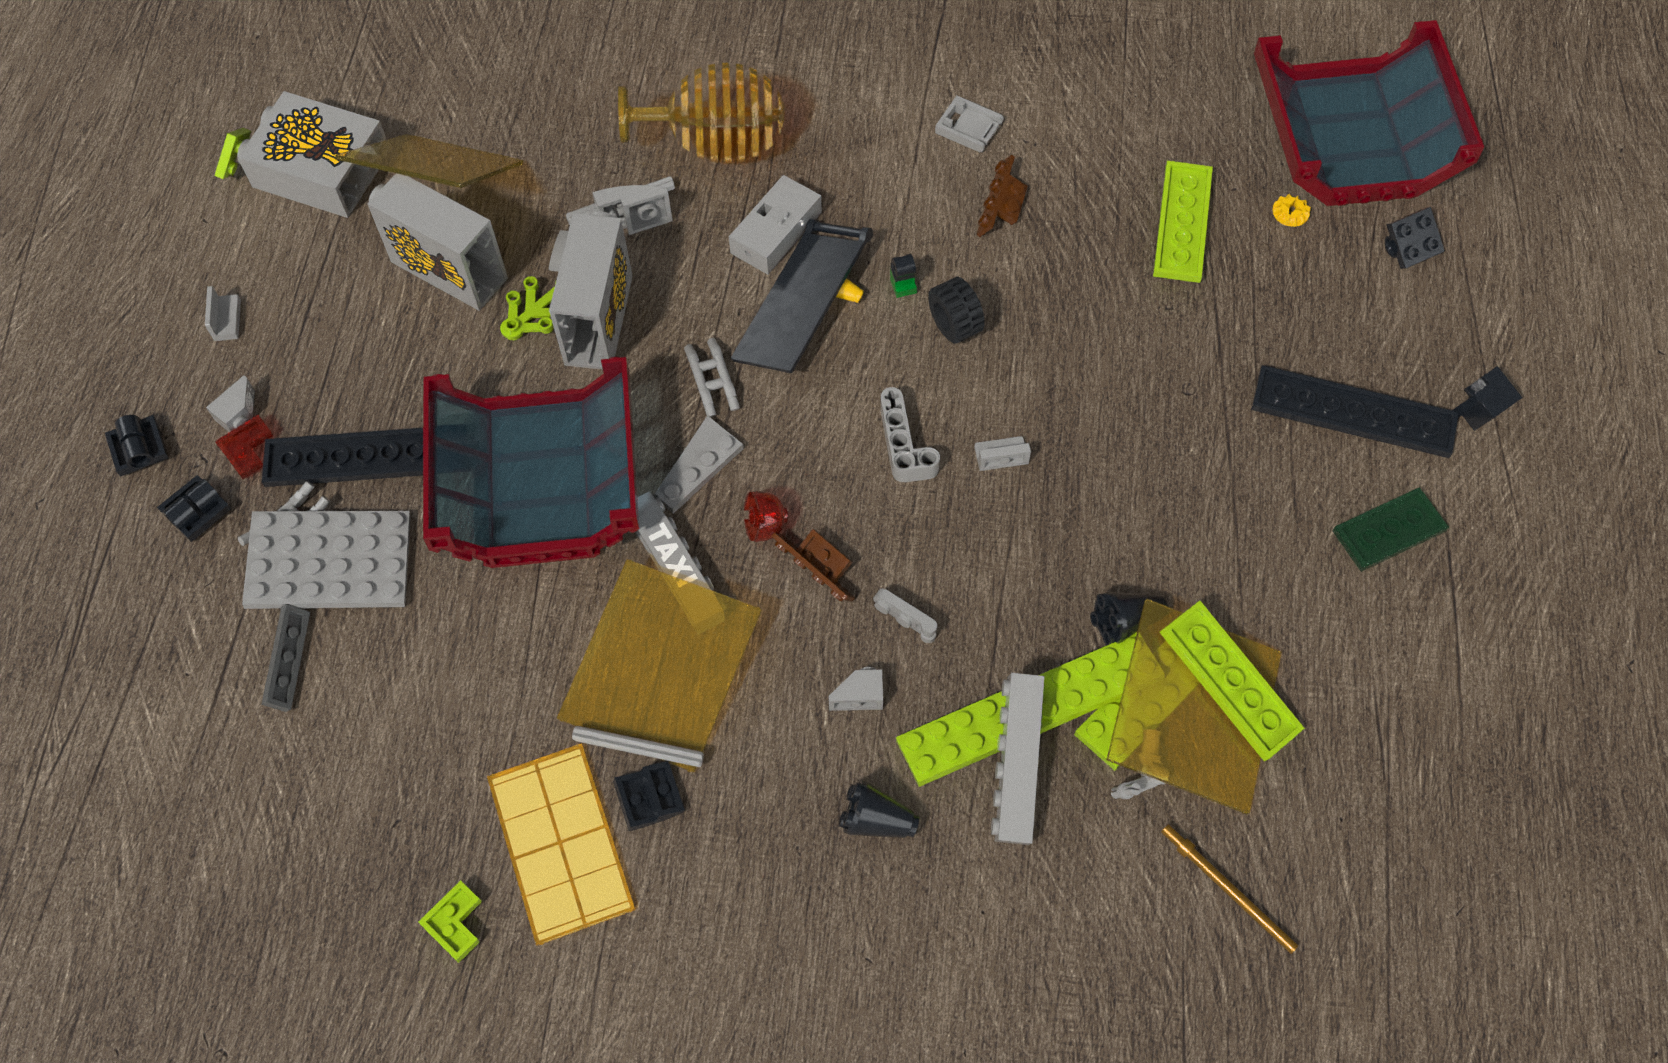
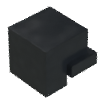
(1488, 398)

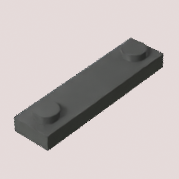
(285, 658)

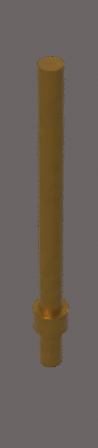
(1187, 848)

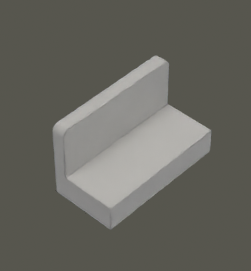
(222, 315)
(1002, 453)

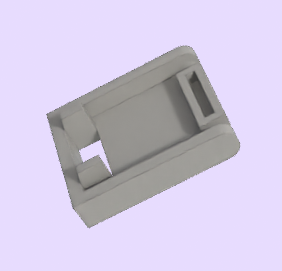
(973, 127)

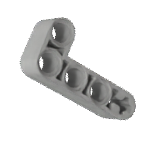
(901, 435)

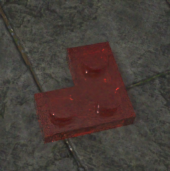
(239, 446)

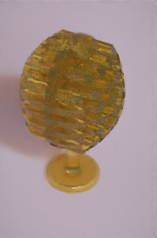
(713, 113)

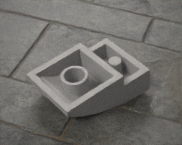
(636, 205)

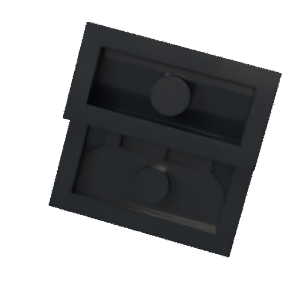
(648, 796)

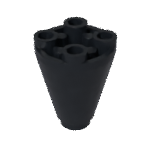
(1119, 614)
(876, 814)

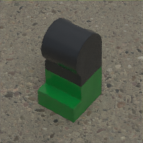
(903, 275)

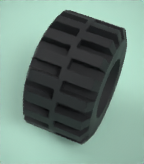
(956, 309)

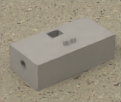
(775, 224)

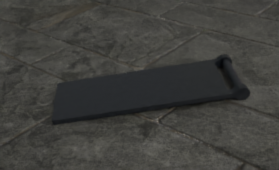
(801, 297)

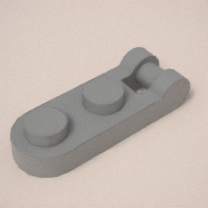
(906, 614)

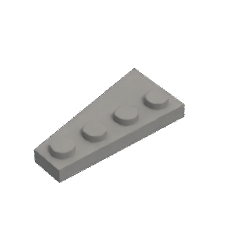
(700, 461)

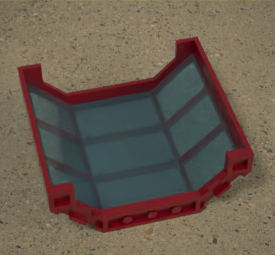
(1371, 122)
(529, 471)

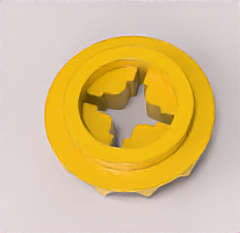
(1297, 217)

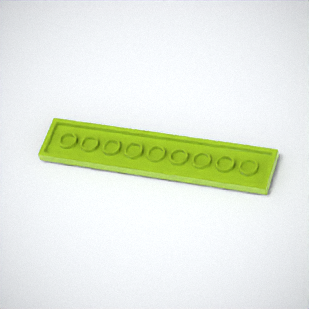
(974, 730)

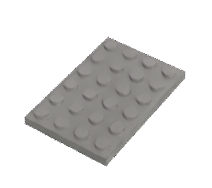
(327, 559)

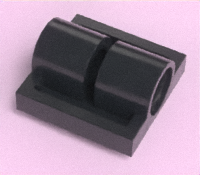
(1413, 238)
(135, 443)
(194, 508)

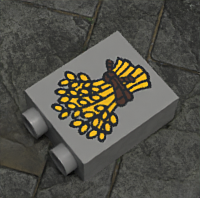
(297, 150)
(438, 240)
(591, 290)

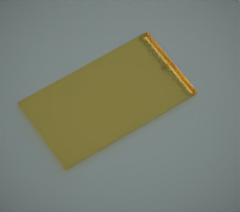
(560, 844)

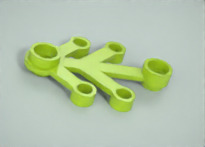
(532, 310)

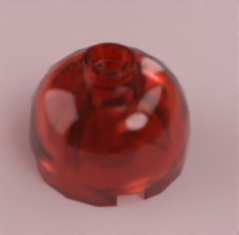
(765, 515)

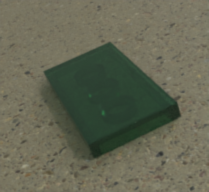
(1390, 529)

